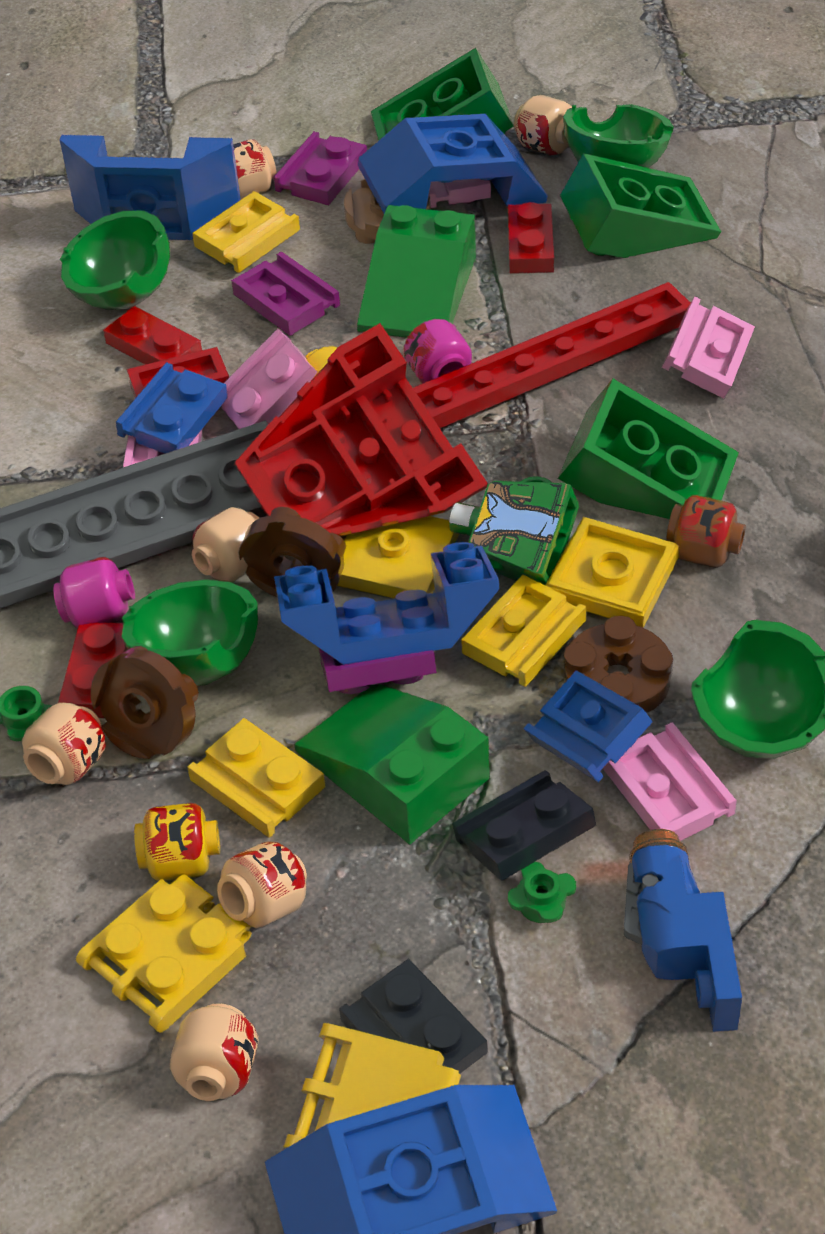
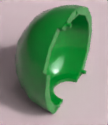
(628, 136)
(117, 260)
(195, 626)
(764, 691)

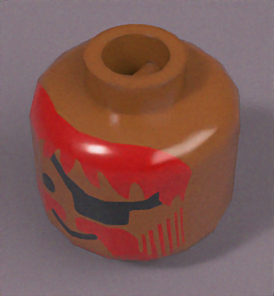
(705, 530)

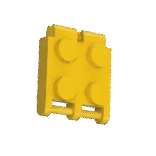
(171, 946)
(367, 1076)

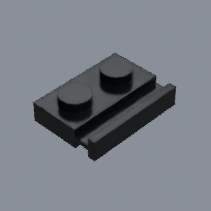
(524, 825)
(415, 1012)

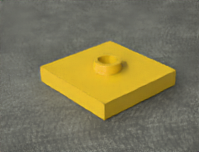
(395, 556)
(614, 570)

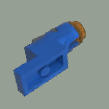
(679, 927)

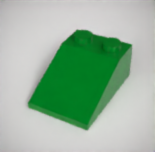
(456, 89)
(634, 208)
(417, 268)
(644, 455)
(400, 757)

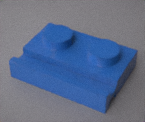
(171, 409)
(588, 725)

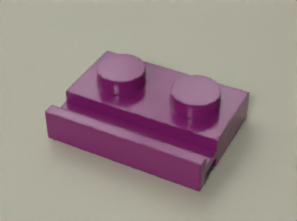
(320, 168)
(285, 293)
(361, 675)

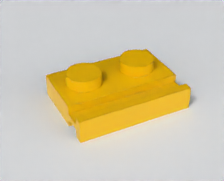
(246, 231)
(523, 630)
(256, 777)

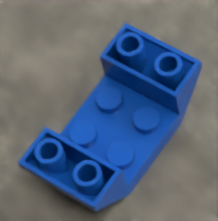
(444, 151)
(176, 190)
(390, 627)
(416, 1168)

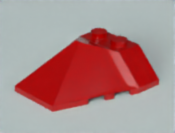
(358, 447)

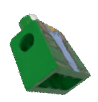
(520, 526)

